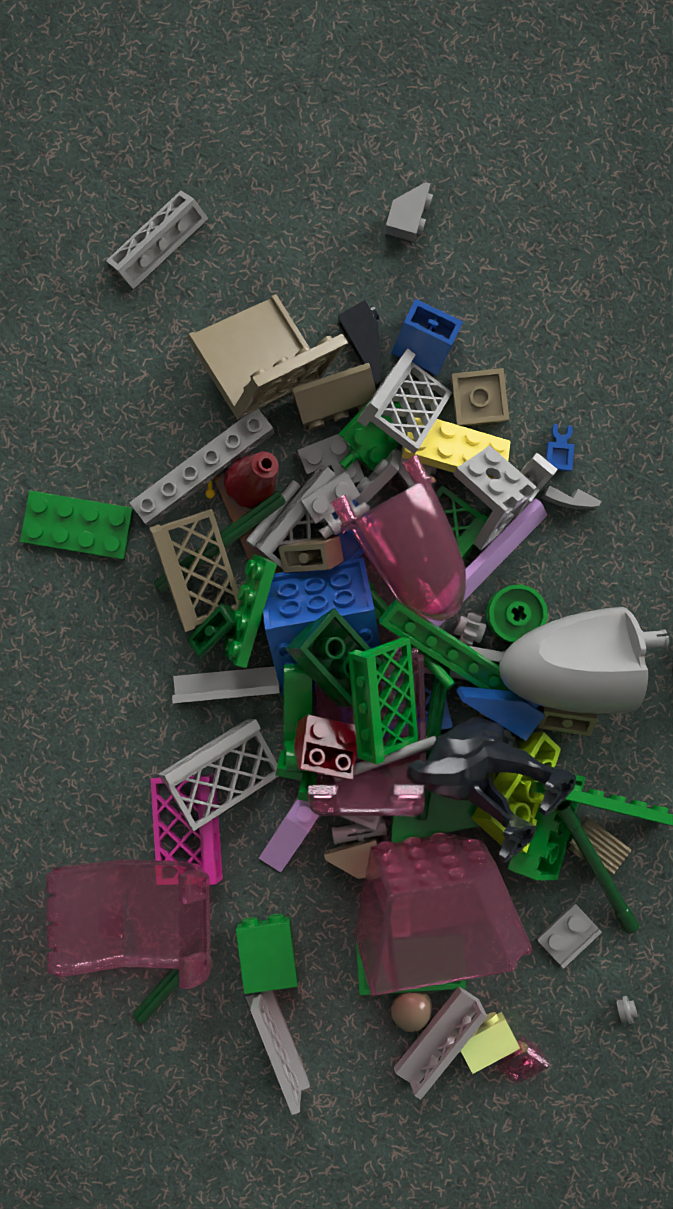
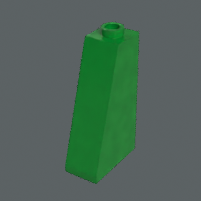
(443, 817)

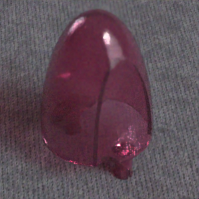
(412, 546)

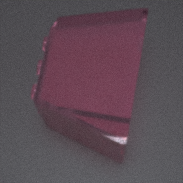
(435, 915)

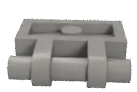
(319, 506)

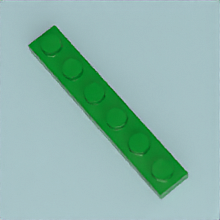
(442, 646)
(613, 804)

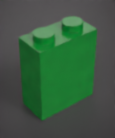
(267, 954)

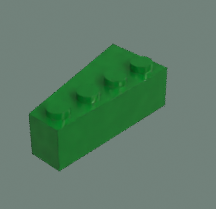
(547, 846)

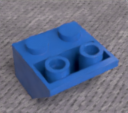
(428, 335)

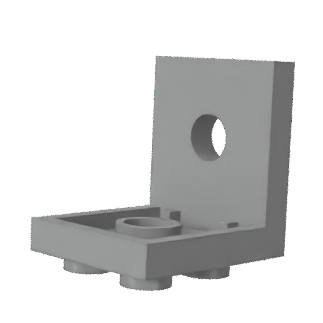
(504, 494)

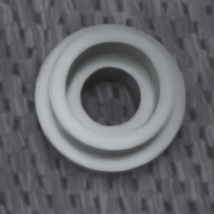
(626, 1010)

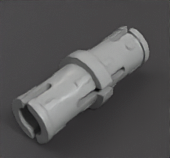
(357, 832)

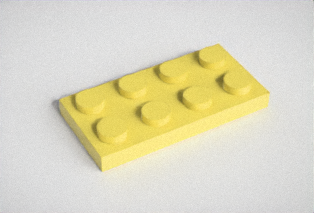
(452, 445)

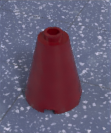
(251, 478)

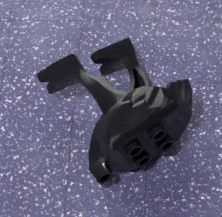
(467, 764)

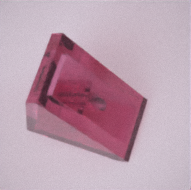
(524, 1062)

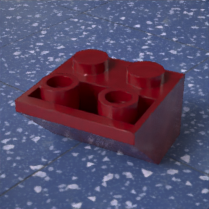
(325, 747)

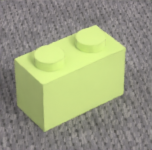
(489, 1043)

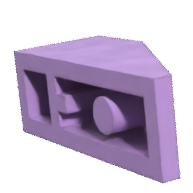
(289, 835)

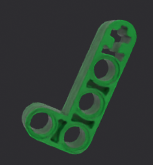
(296, 705)

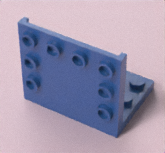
(305, 596)

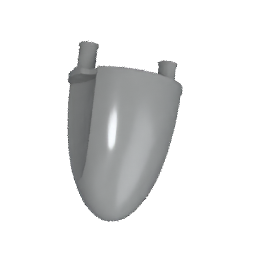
(583, 662)

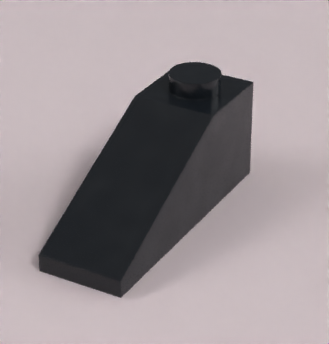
(361, 330)

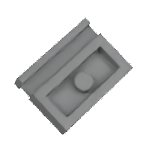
(568, 935)

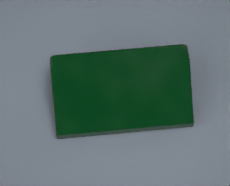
(212, 630)

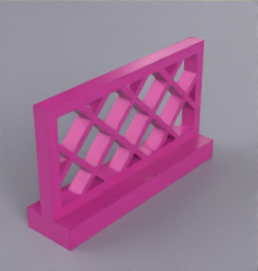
(208, 835)

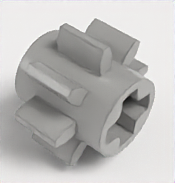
(470, 629)

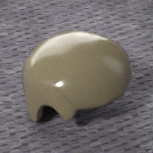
(411, 1010)

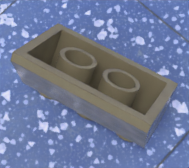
(334, 396)

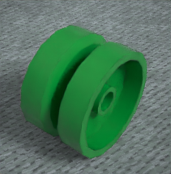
(526, 601)

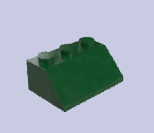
(323, 654)

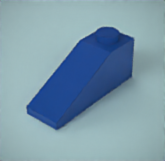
(504, 708)

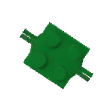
(367, 443)

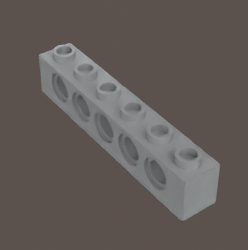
(202, 467)

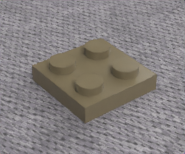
(479, 397)

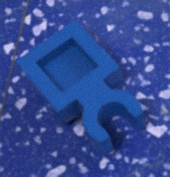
(559, 452)

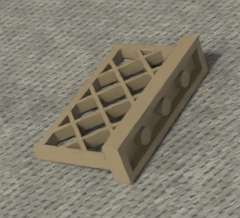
(174, 575)

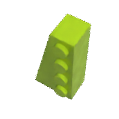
(517, 786)

